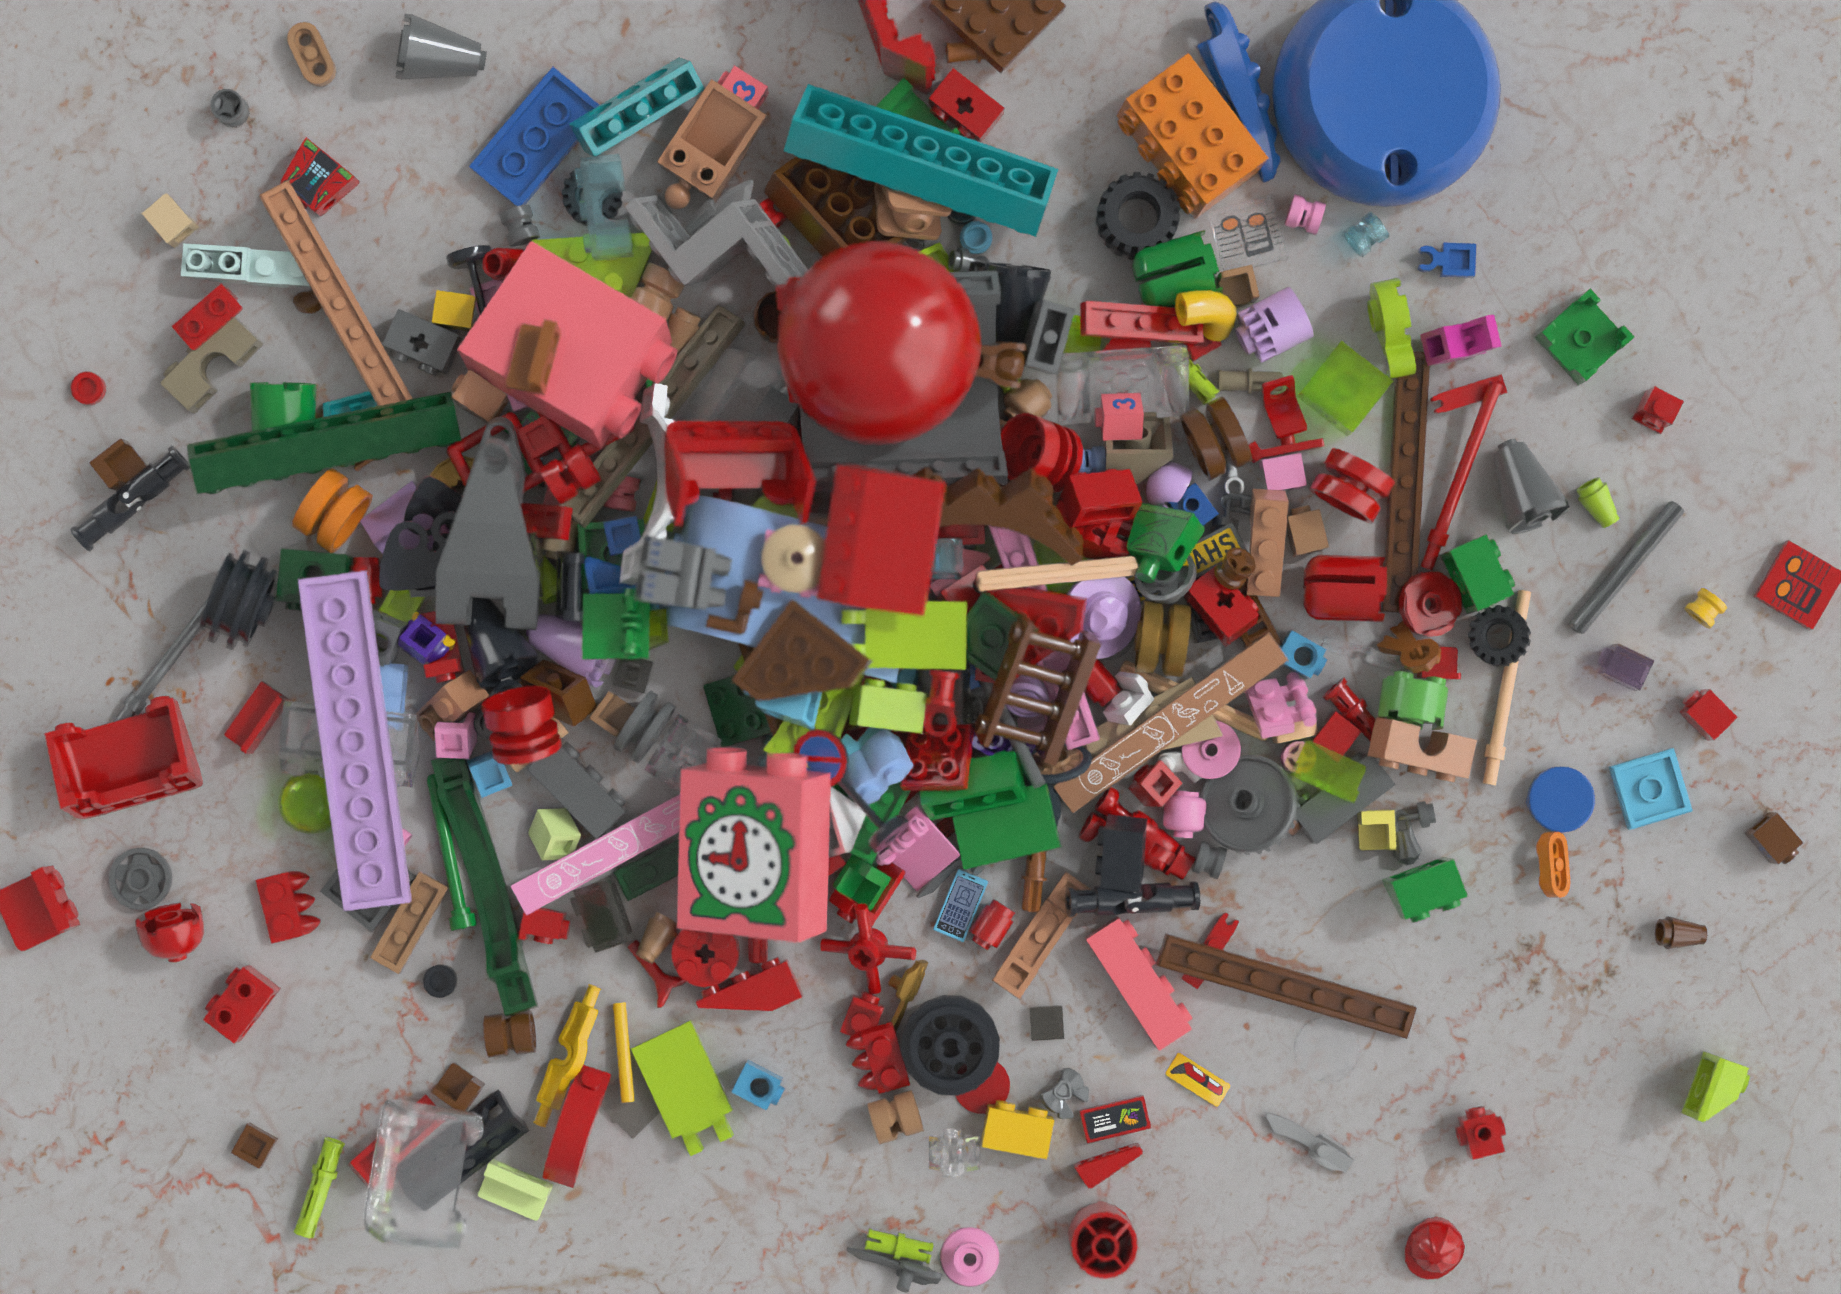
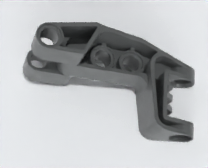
(488, 541)

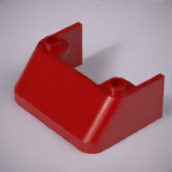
(736, 456)

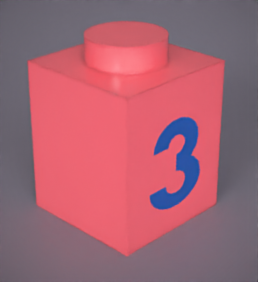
(744, 86)
(1120, 416)

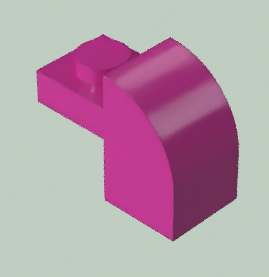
(1460, 340)

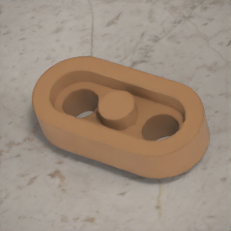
(312, 55)

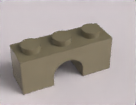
(188, 379)

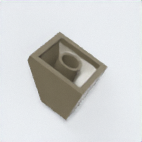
(1145, 454)

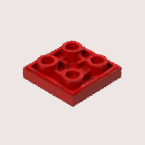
(939, 761)

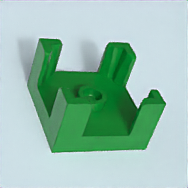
(1583, 337)

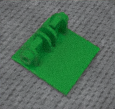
(615, 626)

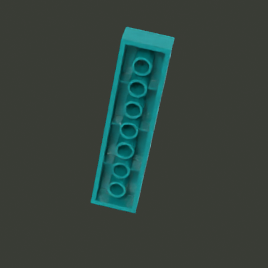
(920, 160)

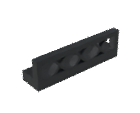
(496, 1135)

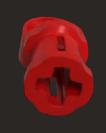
(941, 702)

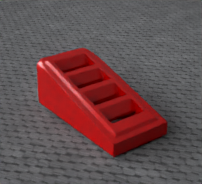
(1102, 1166)

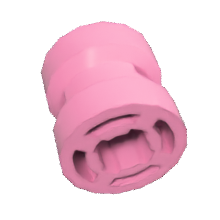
(1312, 216)

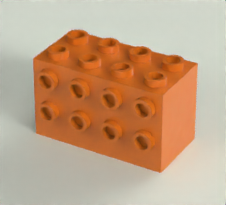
(1191, 136)

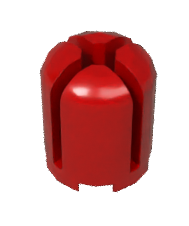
(1345, 588)

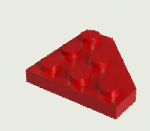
(1050, 613)

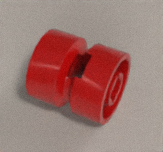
(580, 468)

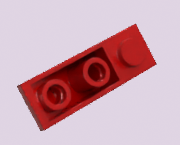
(762, 991)

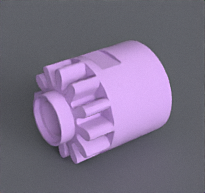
(1273, 325)

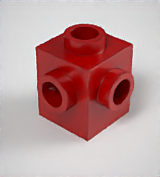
(1487, 1142)

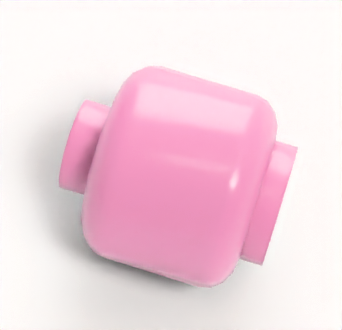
(1184, 813)

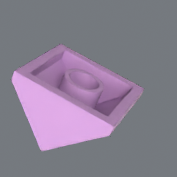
(390, 513)

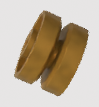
(1158, 638)

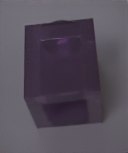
(1624, 666)

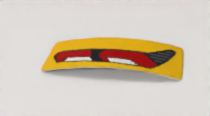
(1197, 1079)

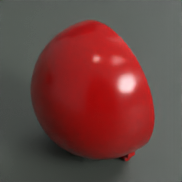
(877, 342)

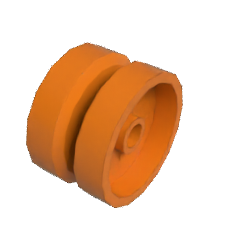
(332, 510)

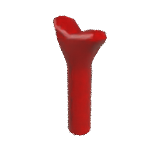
(663, 982)

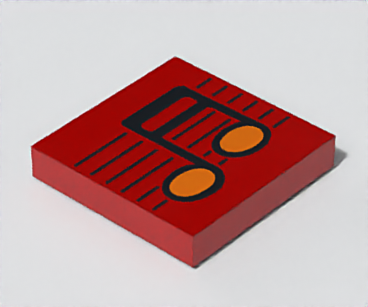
(1799, 585)

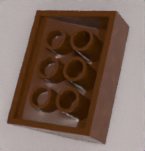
(826, 205)

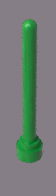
(460, 915)

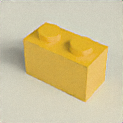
(1017, 1130)

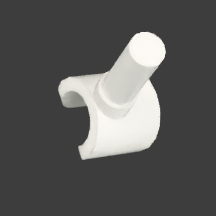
(1232, 475)

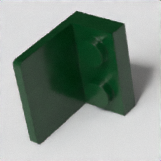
(734, 713)

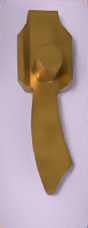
(907, 988)

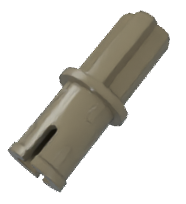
(1246, 380)

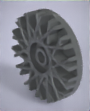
(1267, 817)

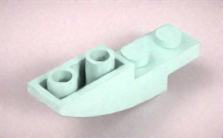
(241, 266)

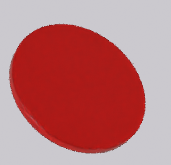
(994, 1088)

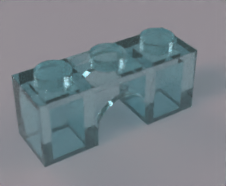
(600, 178)

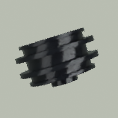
(239, 600)
(921, 1025)

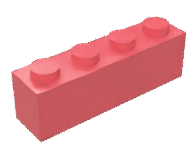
(1138, 982)

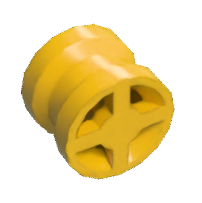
(1706, 608)

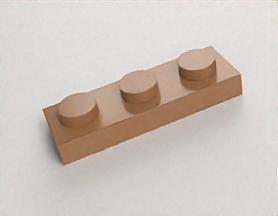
(409, 923)

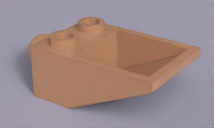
(713, 138)

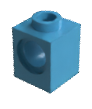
(1317, 661)
(488, 774)
(743, 1085)

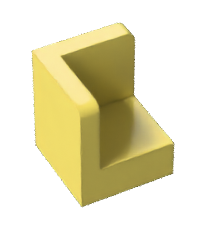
(1376, 830)

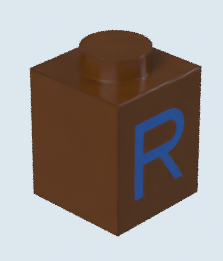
(1774, 839)

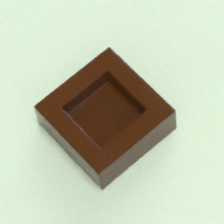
(254, 1145)

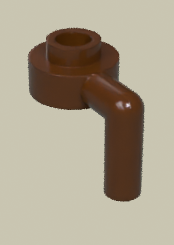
(749, 599)

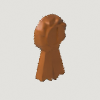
(1415, 654)

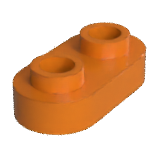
(1553, 864)

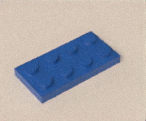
(533, 138)

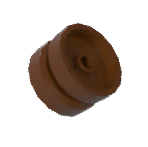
(1217, 438)

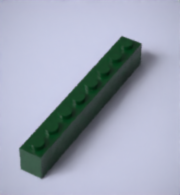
(323, 443)

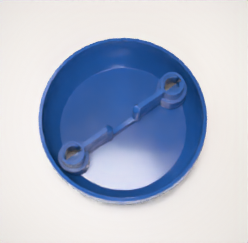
(1383, 90)

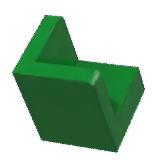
(861, 881)

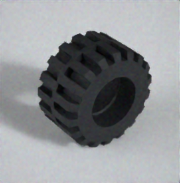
(1142, 188)

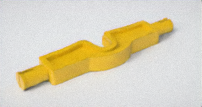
(561, 1072)

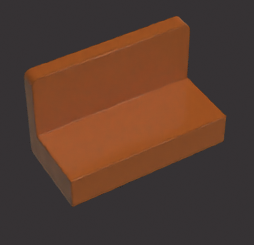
(534, 357)

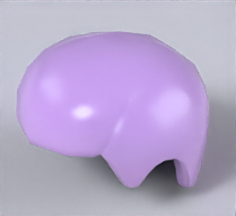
(1168, 484)

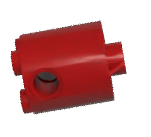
(1090, 1253)

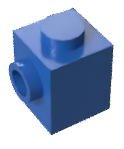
(1196, 502)

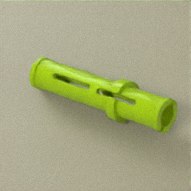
(323, 1173)

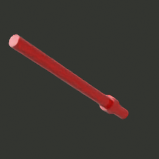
(1438, 536)

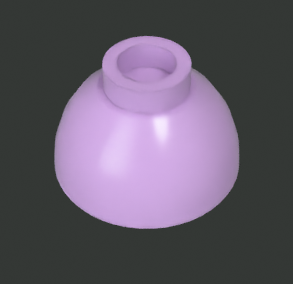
(1031, 688)

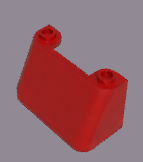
(123, 761)

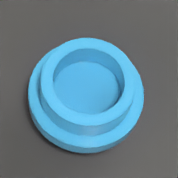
(976, 237)

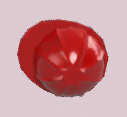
(1434, 1248)

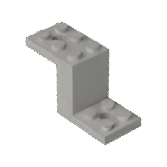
(717, 243)

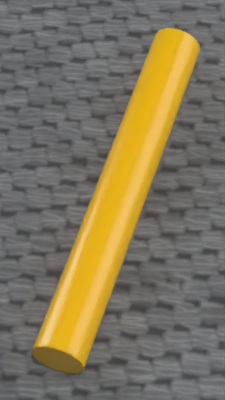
(623, 1052)

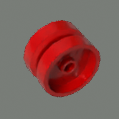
(1352, 485)

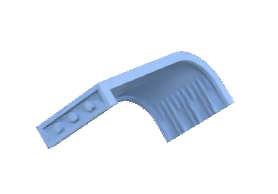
(740, 535)

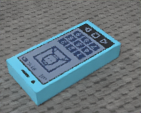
(960, 905)

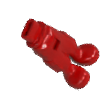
(1161, 849)

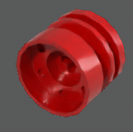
(1043, 446)
(522, 725)

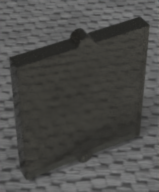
(631, 1115)

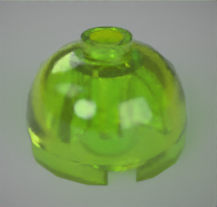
(305, 804)

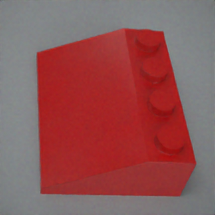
(880, 539)

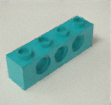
(637, 106)

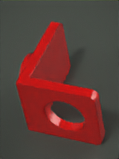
(1283, 408)

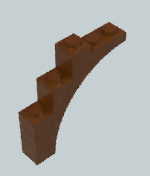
(1019, 506)

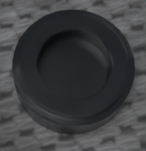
(440, 981)

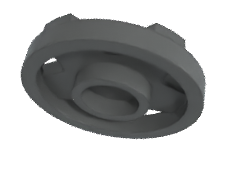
(1168, 584)
(140, 878)

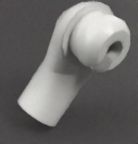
(1175, 763)

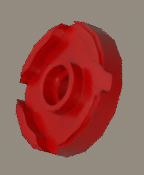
(1444, 603)

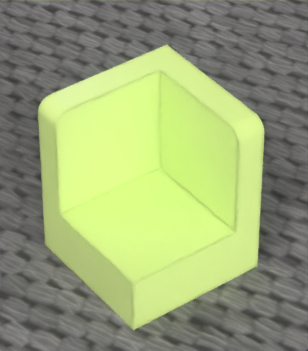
(554, 833)

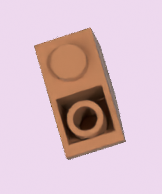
(479, 396)
(452, 703)

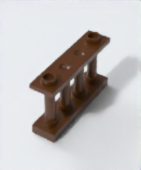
(1058, 711)

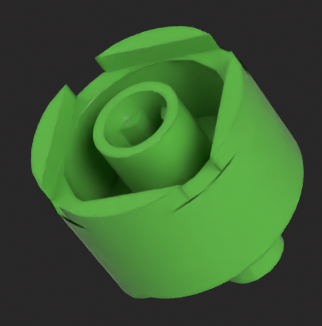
(1414, 700)

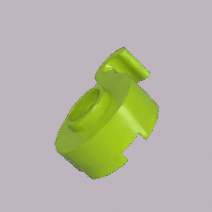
(1388, 318)

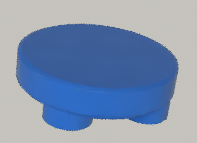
(1561, 799)

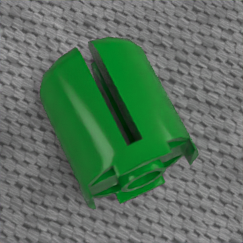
(1172, 257)

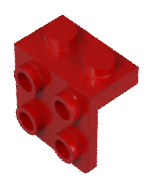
(37, 908)

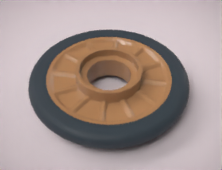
(1069, 765)

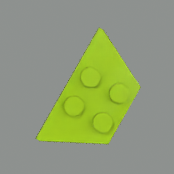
(618, 273)

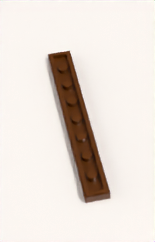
(1407, 471)
(1286, 985)

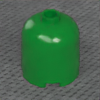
(281, 403)

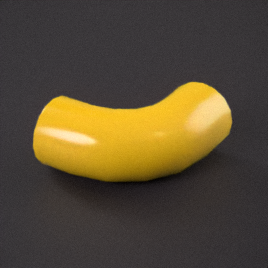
(1207, 307)

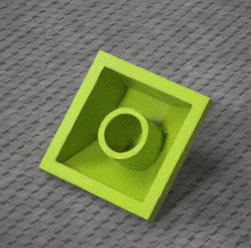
(1714, 1087)

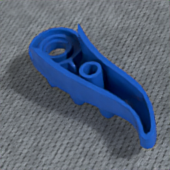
(1238, 81)

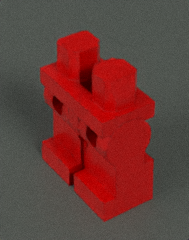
(1100, 539)

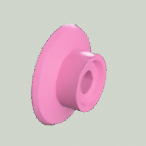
(1214, 766)
(969, 1241)

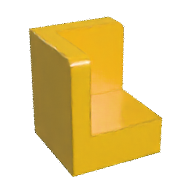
(453, 310)

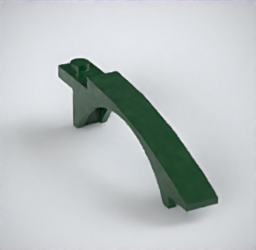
(499, 926)

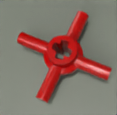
(868, 949)

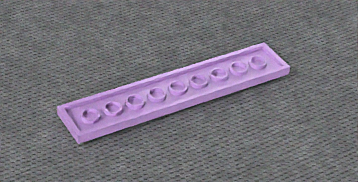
(355, 740)

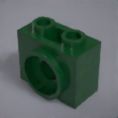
(295, 566)

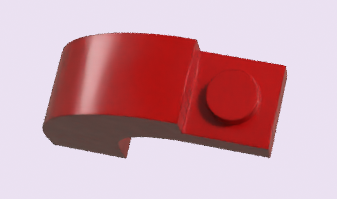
(575, 1126)

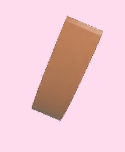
(1037, 939)

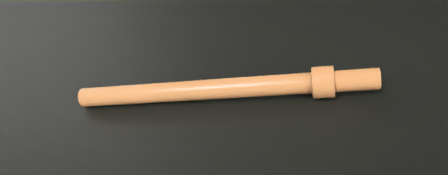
(1495, 751)

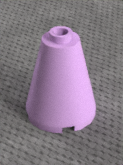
(563, 644)

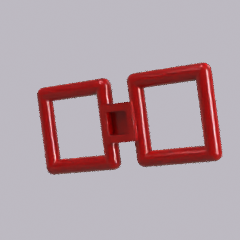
(534, 441)

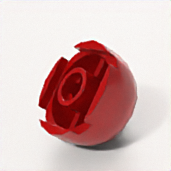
(171, 931)

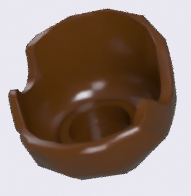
(767, 317)

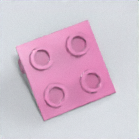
(919, 850)

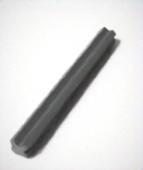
(1626, 567)

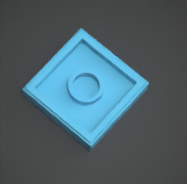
(1650, 788)

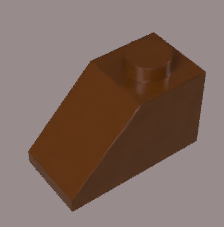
(569, 691)

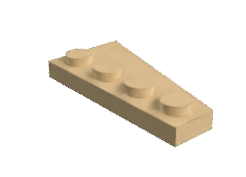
(1110, 731)

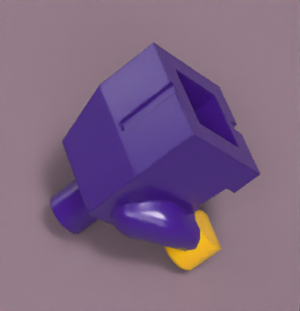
(423, 641)

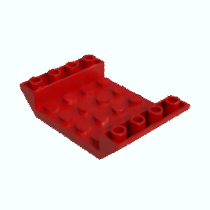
(899, 58)

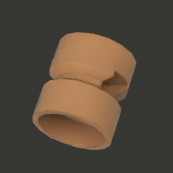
(657, 290)
(895, 1117)

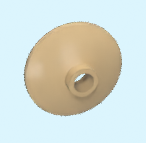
(777, 556)

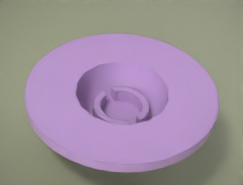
(1110, 612)

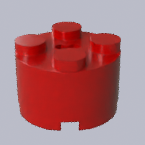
(692, 966)

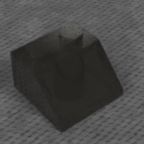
(602, 915)

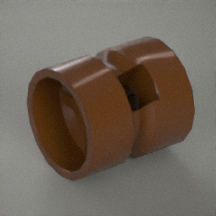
(508, 1034)

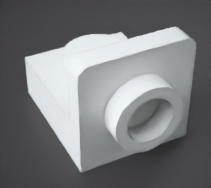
(1131, 701)

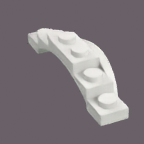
(653, 410)

